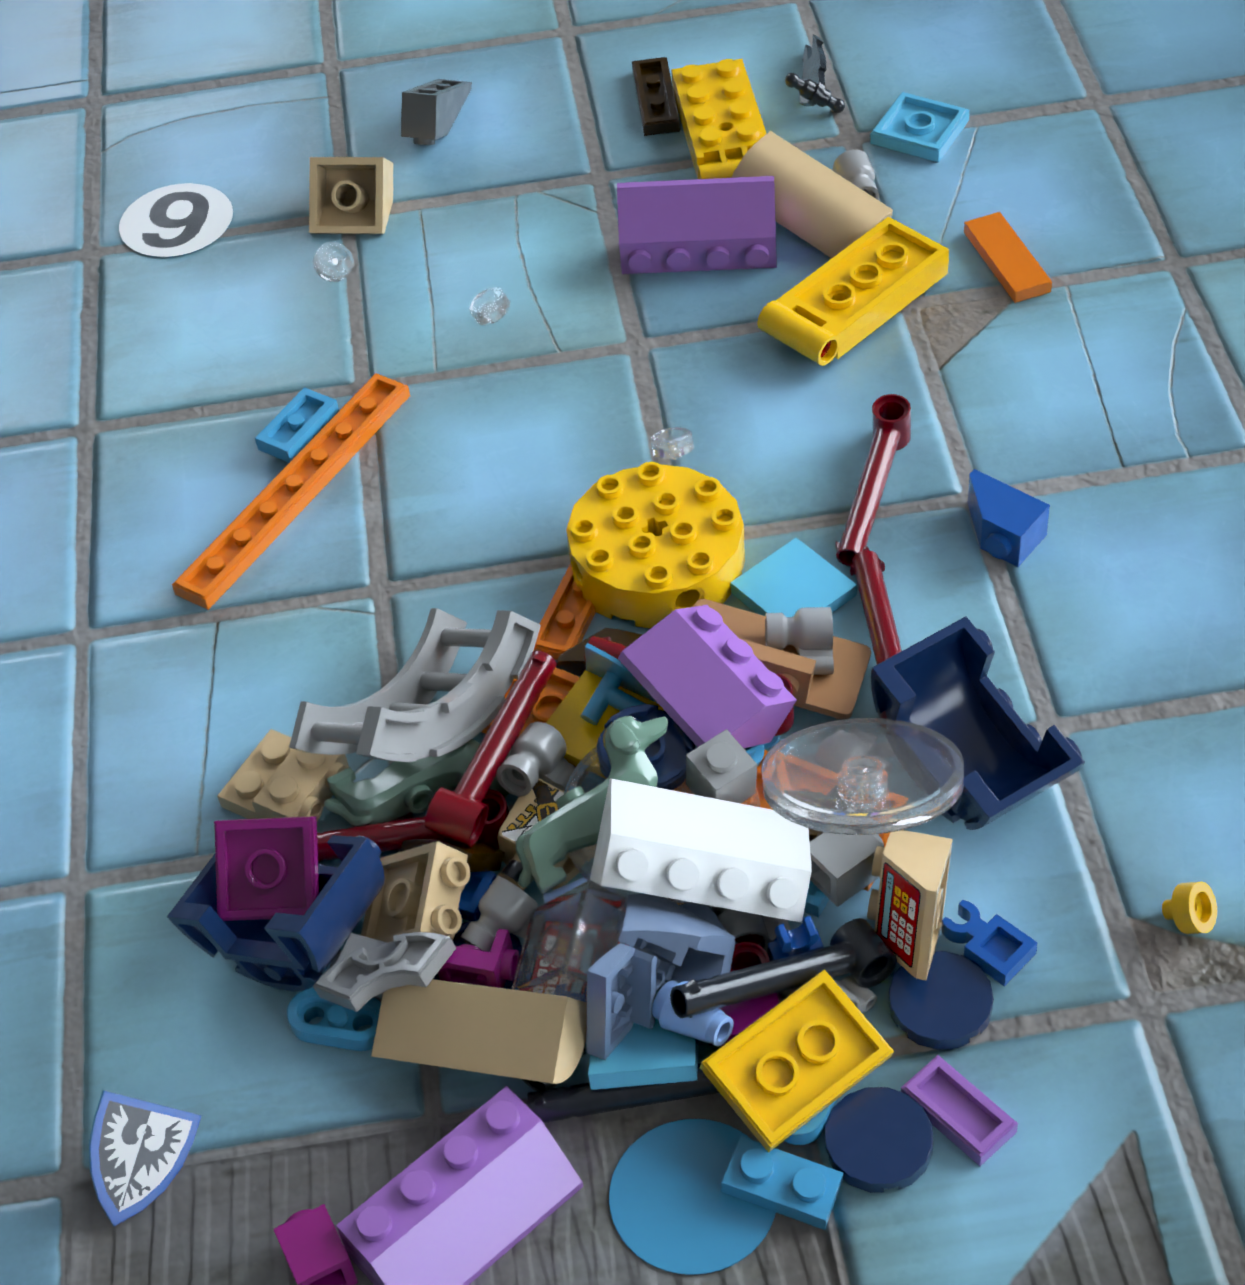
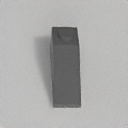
(432, 109)

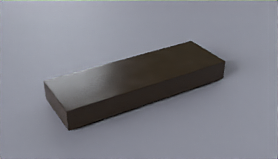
(655, 96)

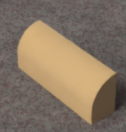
(811, 196)
(482, 1030)

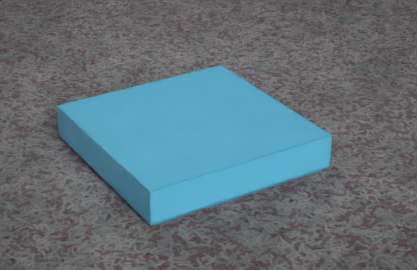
(919, 126)
(793, 580)
(646, 1059)

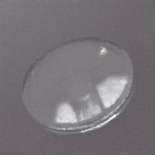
(863, 776)

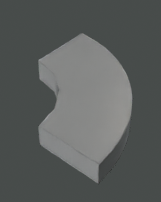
(365, 974)

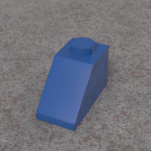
(1005, 519)

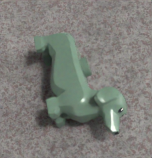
(400, 787)
(580, 813)

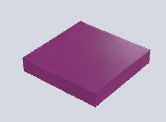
(265, 867)

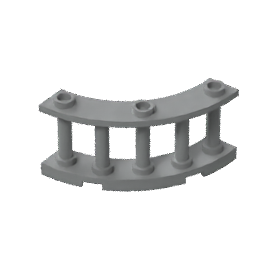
(397, 718)

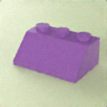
(708, 678)

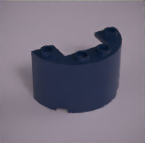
(948, 690)
(288, 948)

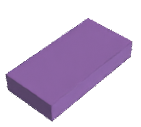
(960, 1110)

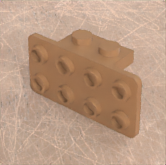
(825, 694)

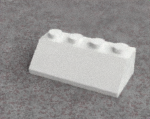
(702, 851)

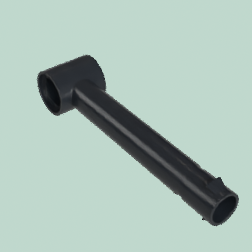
(852, 950)
(583, 1101)

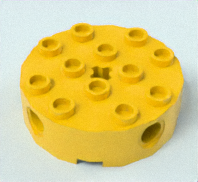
(655, 542)

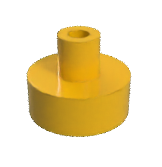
(1191, 908)

